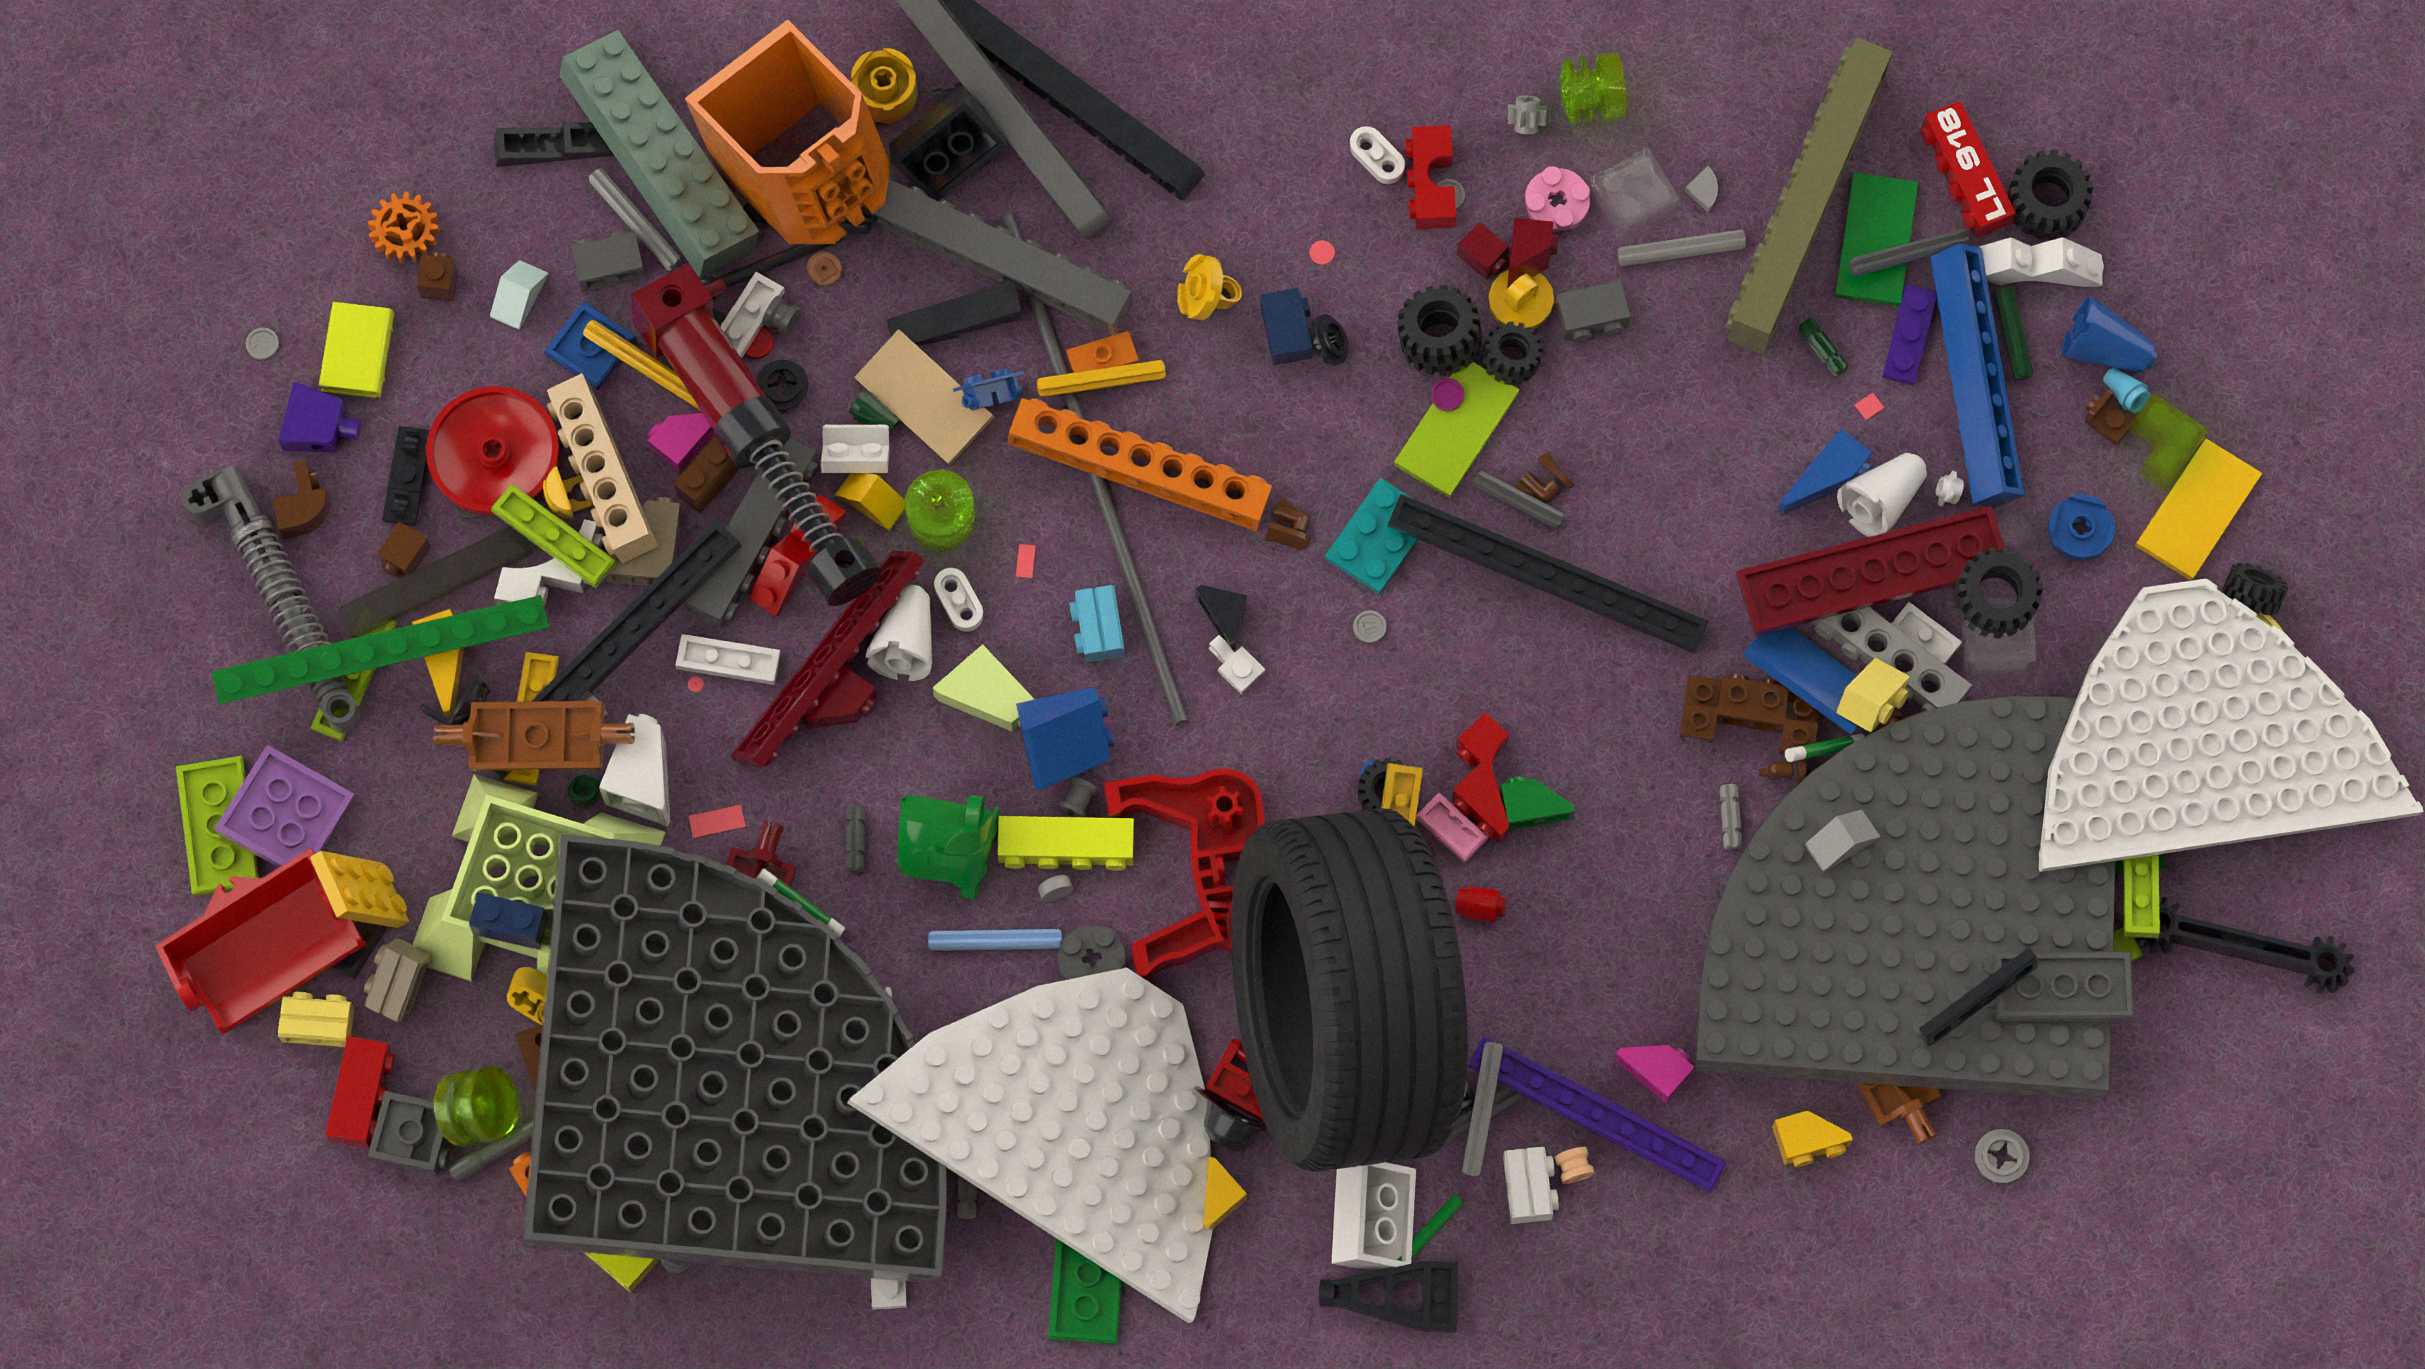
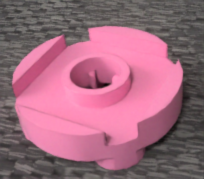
(1555, 181)

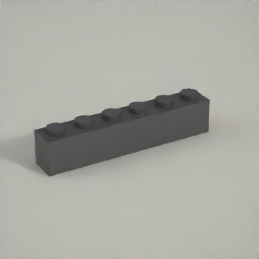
(754, 526)

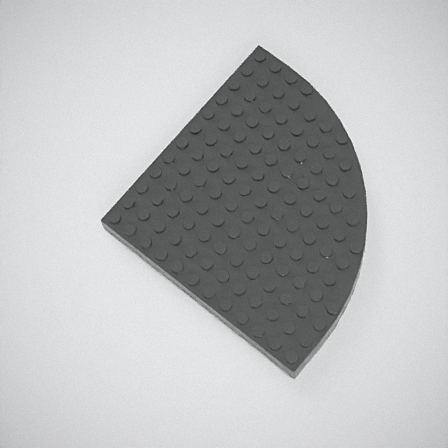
(1851, 961)
(708, 1077)

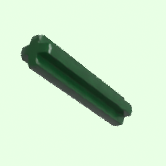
(2014, 333)

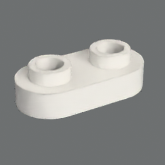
(1378, 156)
(958, 601)

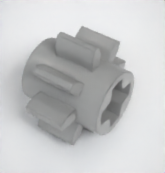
(1527, 114)

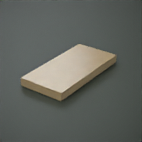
(923, 397)

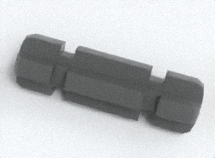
(855, 839)

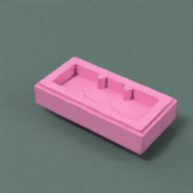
(1451, 827)

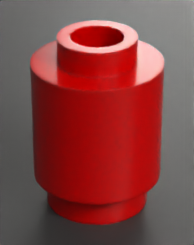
(1480, 904)

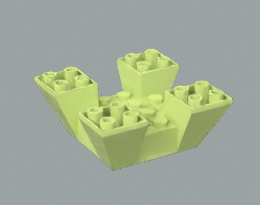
(505, 833)

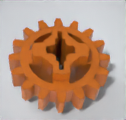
(389, 231)

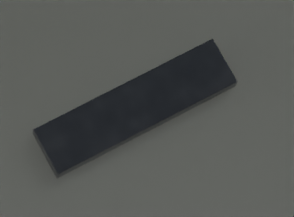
(1978, 997)

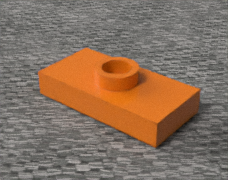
(1103, 353)

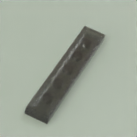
(434, 581)

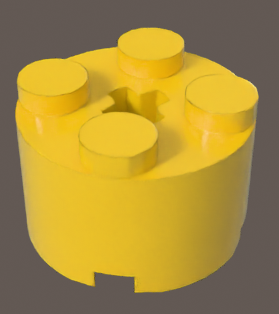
(881, 68)

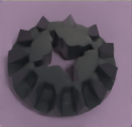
(1329, 339)
(793, 374)

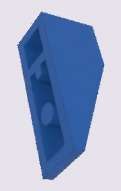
(1835, 465)

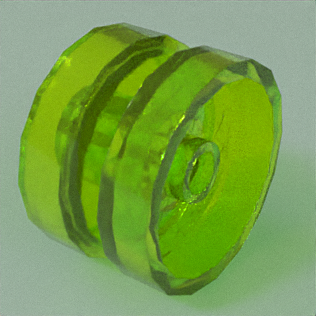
(476, 1106)

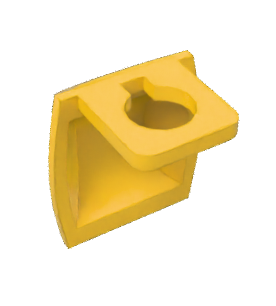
(556, 494)

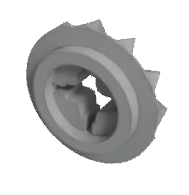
(2016, 1150)

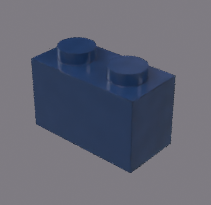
(1286, 325)
(508, 921)

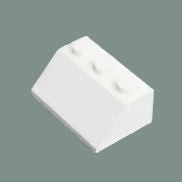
(1373, 1216)

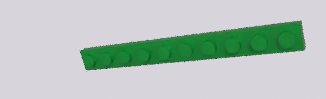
(379, 649)

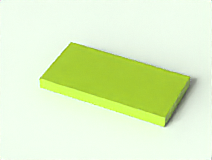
(1450, 441)
(204, 797)

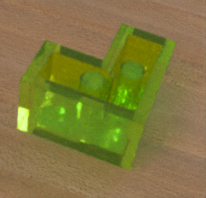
(2172, 435)

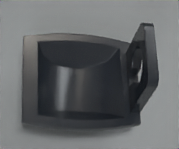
(477, 692)

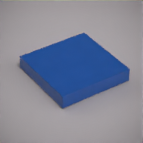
(579, 353)

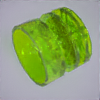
(1593, 88)
(941, 528)

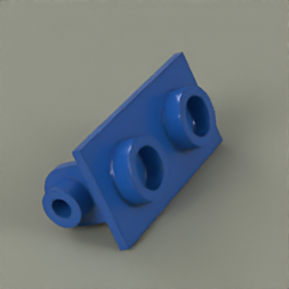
(978, 391)

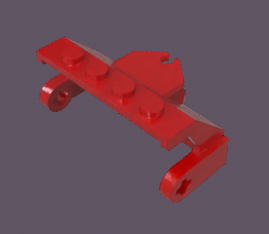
(258, 943)

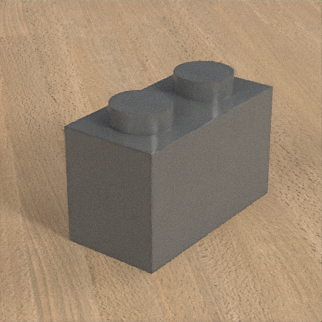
(608, 260)
(1593, 311)

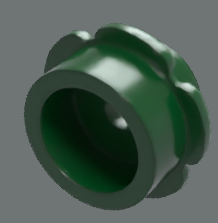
(579, 783)

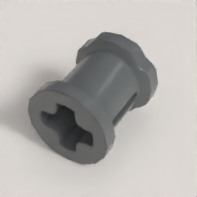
(1078, 798)

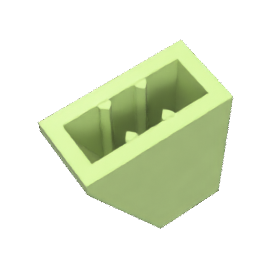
(983, 690)

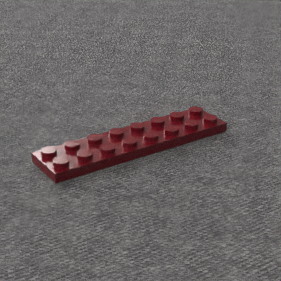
(1865, 571)
(823, 663)

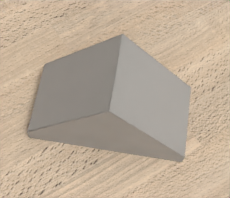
(1841, 839)

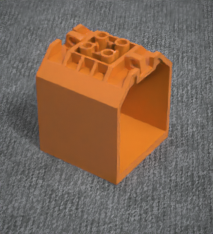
(761, 99)

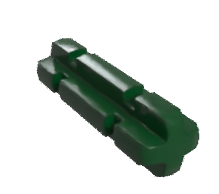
(1823, 347)

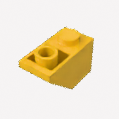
(1807, 1136)

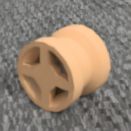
(1574, 1165)

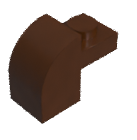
(305, 510)

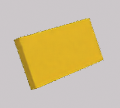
(2198, 509)

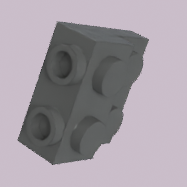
(409, 1135)

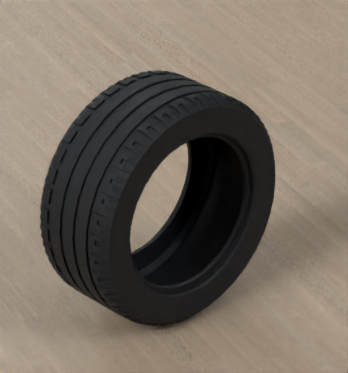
(1349, 989)

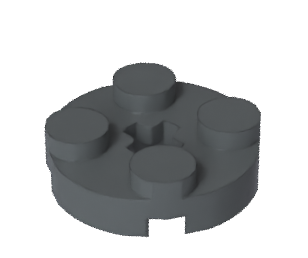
(1085, 939)

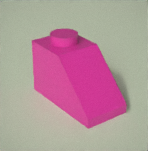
(680, 439)
(1657, 1068)

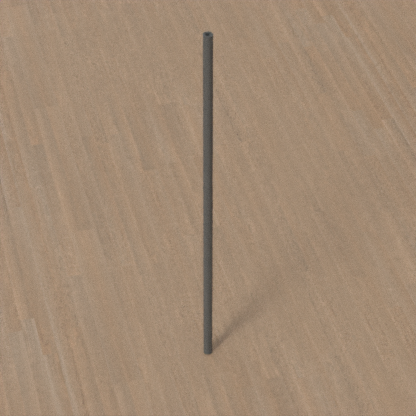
(1109, 513)

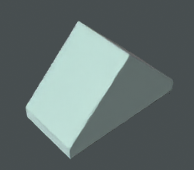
(517, 293)

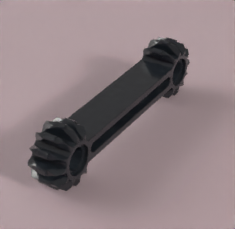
(2249, 947)

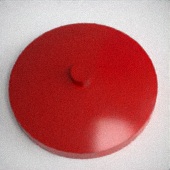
(487, 444)

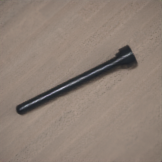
(765, 264)

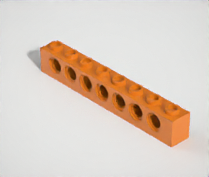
(1148, 479)

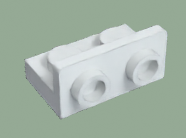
(855, 449)

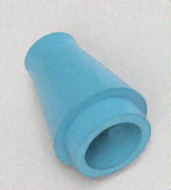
(2127, 390)

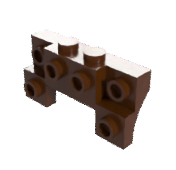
(1747, 705)

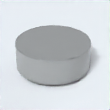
(1055, 888)

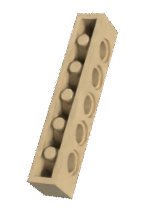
(635, 534)

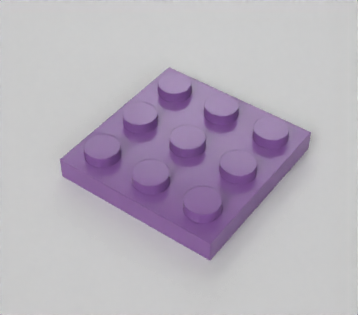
(283, 809)

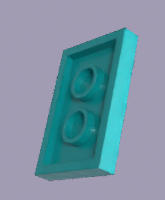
(1367, 546)

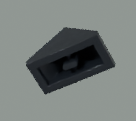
(1224, 610)

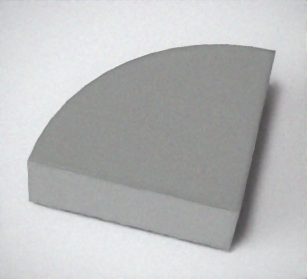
(1704, 189)

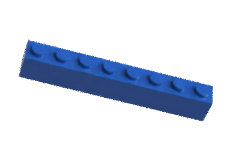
(1977, 376)

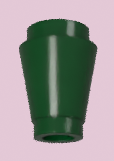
(872, 411)

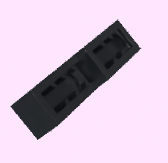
(548, 144)
(959, 315)

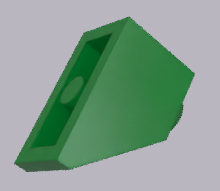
(1533, 804)

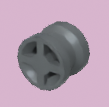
(781, 315)

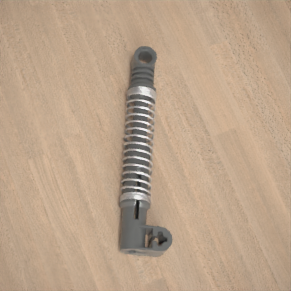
(271, 575)

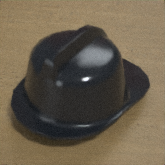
(1227, 1125)

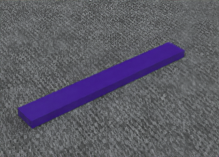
(1604, 1118)

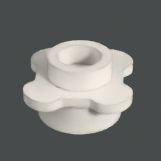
(1949, 489)

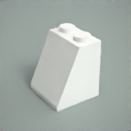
(638, 773)

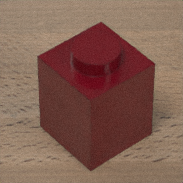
(1483, 251)

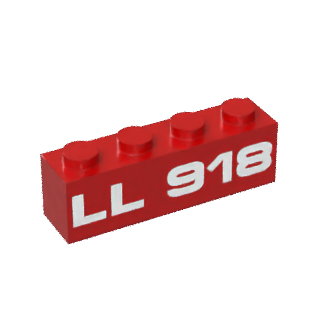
(1967, 169)

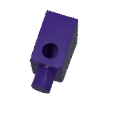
(315, 421)

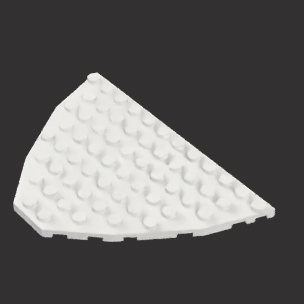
(2207, 737)
(1075, 1118)

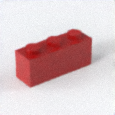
(359, 1091)

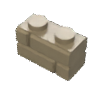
(396, 979)

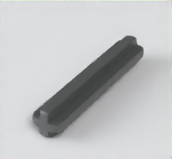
(1519, 499)

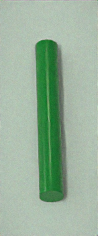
(1434, 1225)

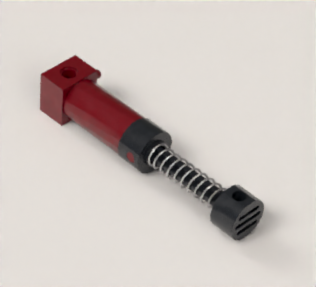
(679, 323)

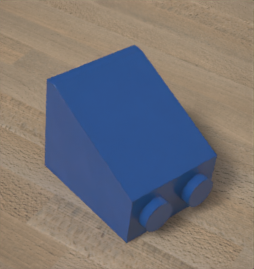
(1064, 735)

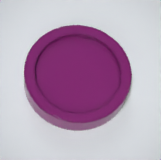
(1447, 395)

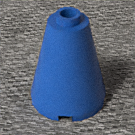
(2107, 339)

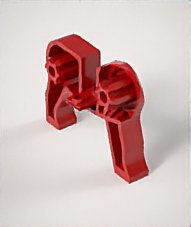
(1222, 813)

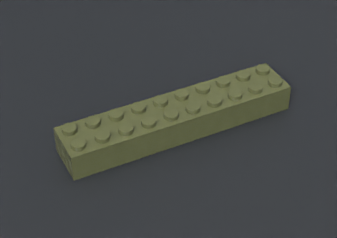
(1807, 195)

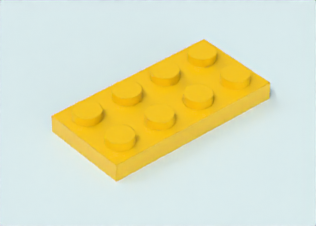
(360, 889)

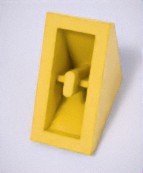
(872, 498)
(1221, 1196)

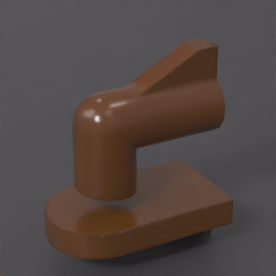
(1532, 486)
(1292, 537)
(1785, 769)

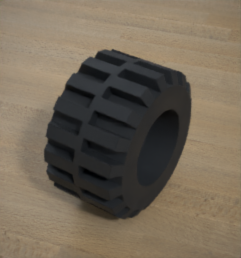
(2054, 170)
(1443, 352)
(2005, 567)

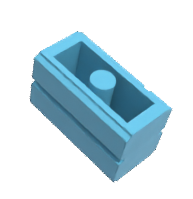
(1098, 623)

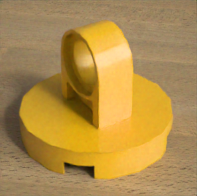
(1204, 286)
(1525, 301)

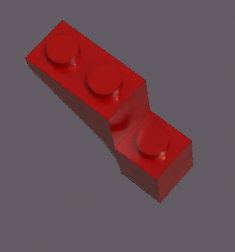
(789, 563)
(1478, 791)

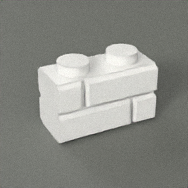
(1528, 1185)

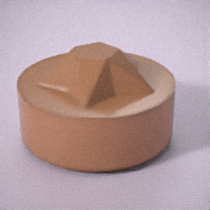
(824, 268)

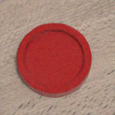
(761, 344)

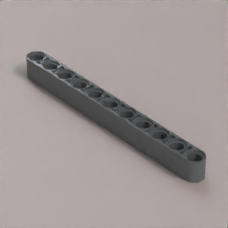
(1009, 115)

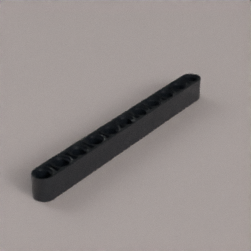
(1077, 99)

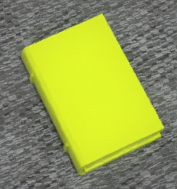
(356, 350)

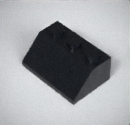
(947, 144)

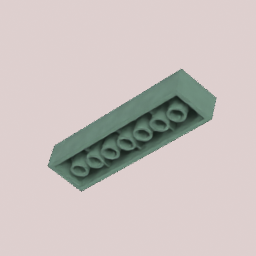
(658, 153)

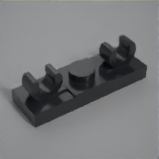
(406, 476)

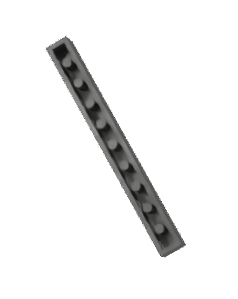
(1003, 256)

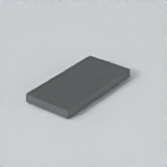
(2069, 988)

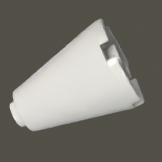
(1882, 493)
(904, 637)

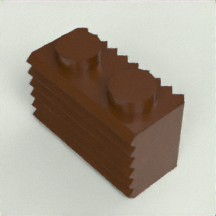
(705, 476)

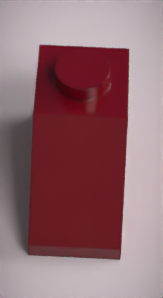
(1531, 248)
(843, 701)

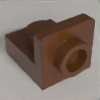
(2108, 417)

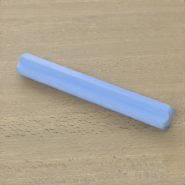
(995, 939)

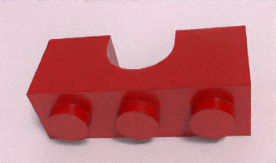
(1432, 204)

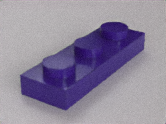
(1909, 335)

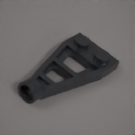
(1438, 1295)

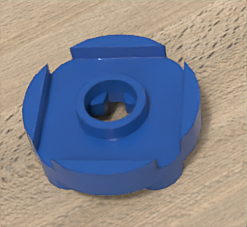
(2097, 519)

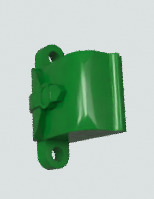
(946, 841)

